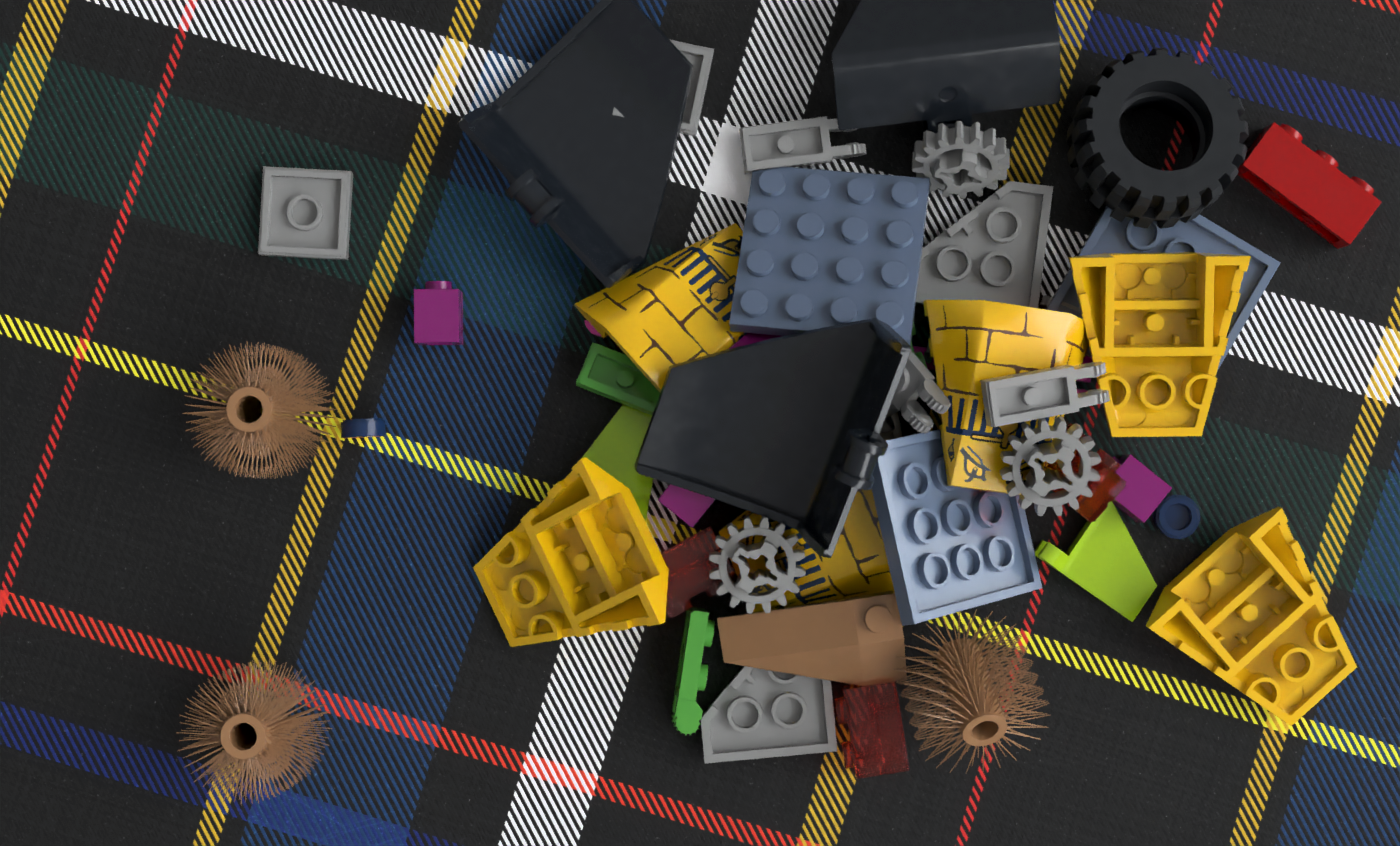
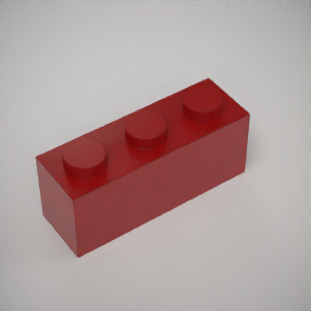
(1308, 184)

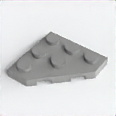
(991, 250)
(769, 717)

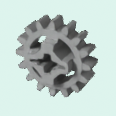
(961, 159)
(1041, 482)
(746, 581)

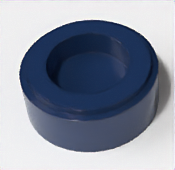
(363, 428)
(1176, 516)

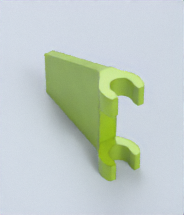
(618, 449)
(1104, 564)

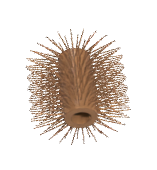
(245, 406)
(971, 692)
(255, 730)

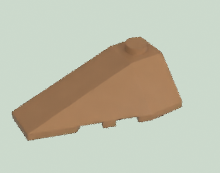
(827, 640)

